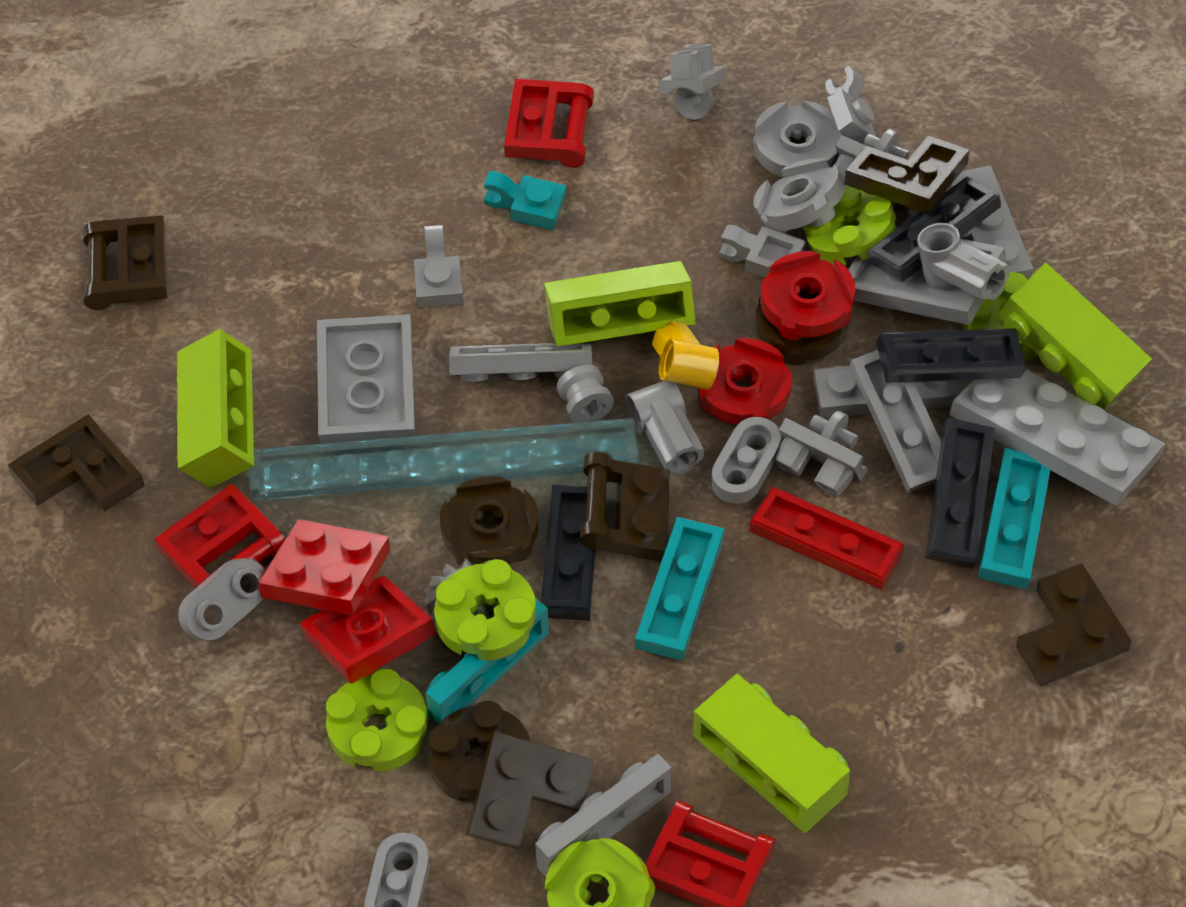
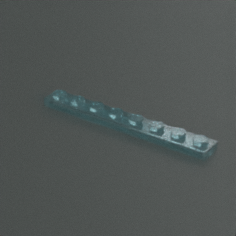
(437, 458)

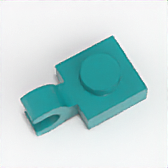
(531, 202)

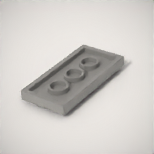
(1061, 432)

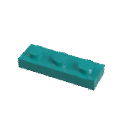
(1014, 520)
(679, 589)
(474, 677)

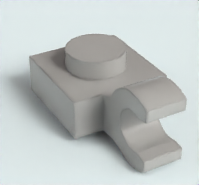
(850, 113)
(758, 250)
(437, 276)

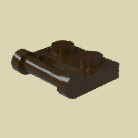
(140, 261)
(640, 507)

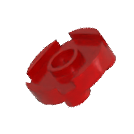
(807, 317)
(769, 386)

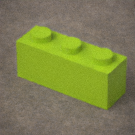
(619, 303)
(1073, 337)
(215, 409)
(772, 752)

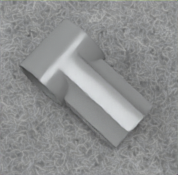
(952, 261)
(662, 416)

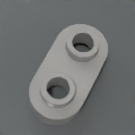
(743, 463)
(225, 596)
(395, 887)

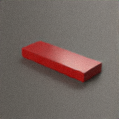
(826, 537)

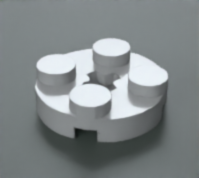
(780, 122)
(801, 196)

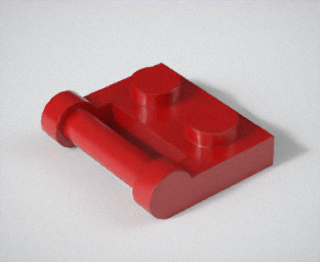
(534, 117)
(213, 531)
(702, 872)

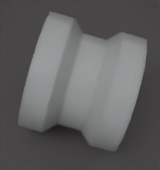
(585, 394)

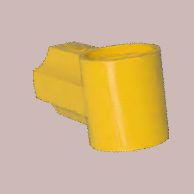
(684, 358)

